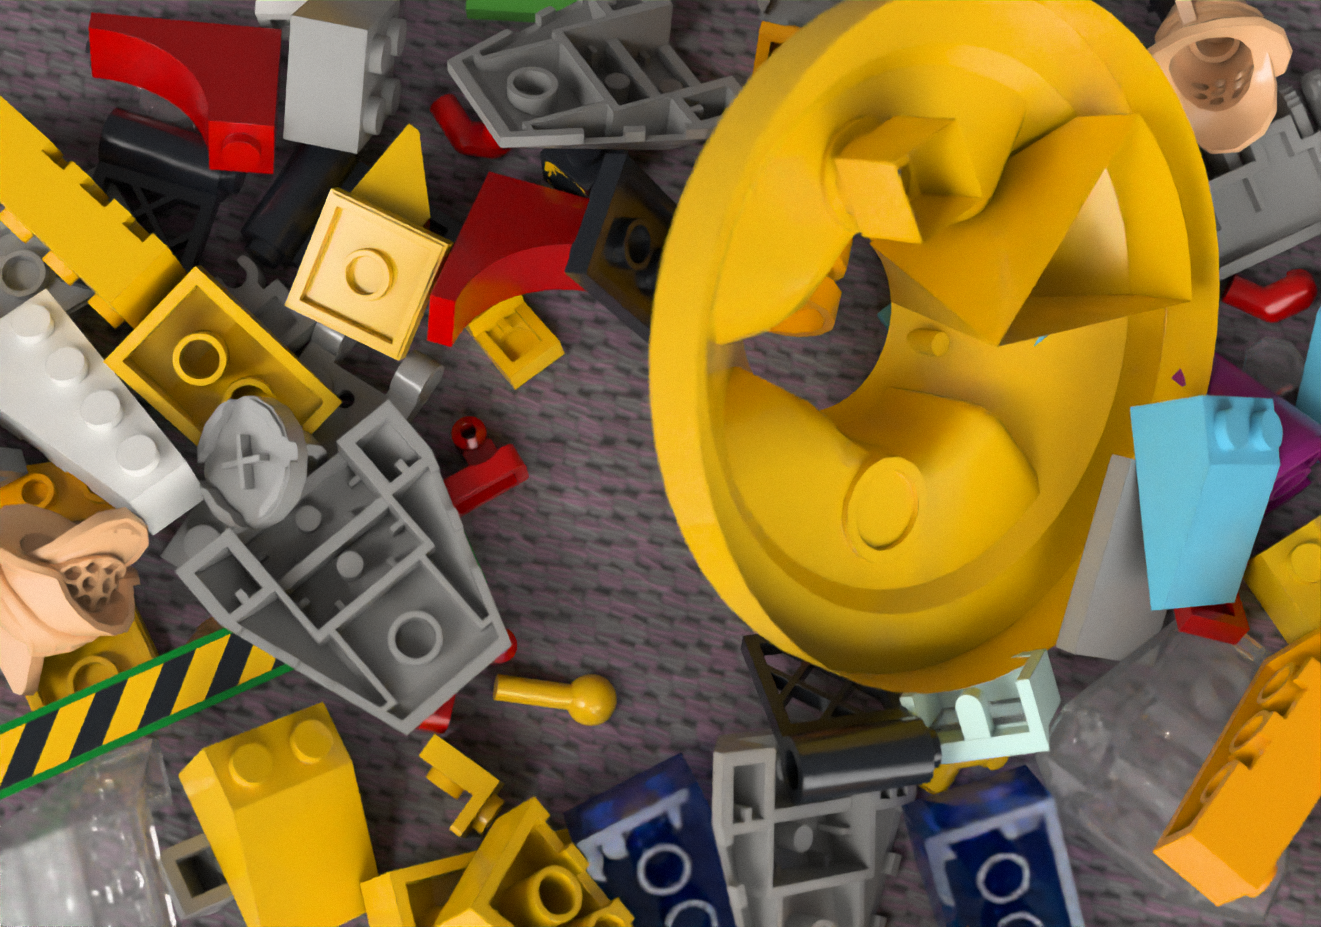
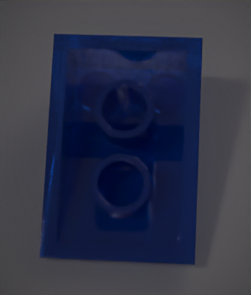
(655, 848)
(994, 854)

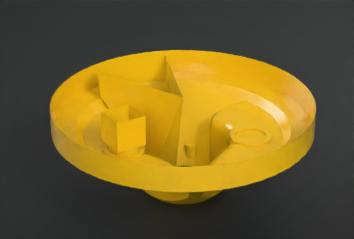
(959, 483)

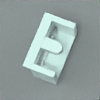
(995, 716)

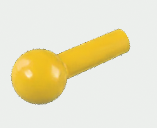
(587, 699)

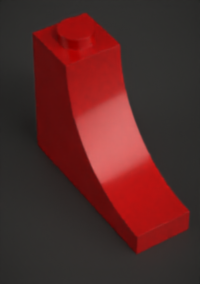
(211, 71)
(508, 247)

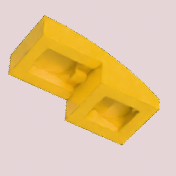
(515, 340)

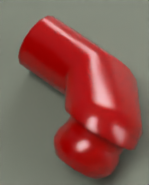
(465, 135)

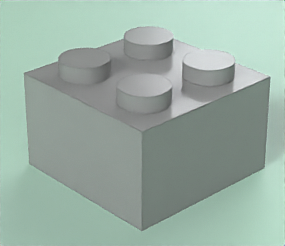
(342, 71)

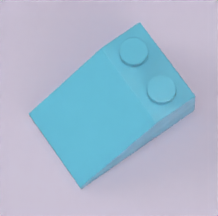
(1202, 492)

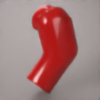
(1275, 301)

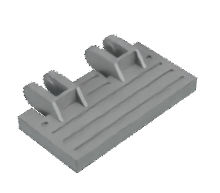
(1277, 192)

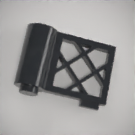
(167, 164)
(292, 205)
(845, 748)

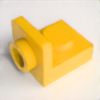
(454, 774)

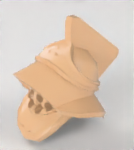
(1223, 69)
(63, 584)

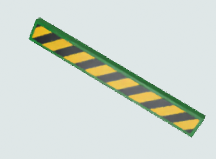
(131, 706)

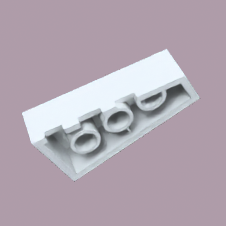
(85, 418)

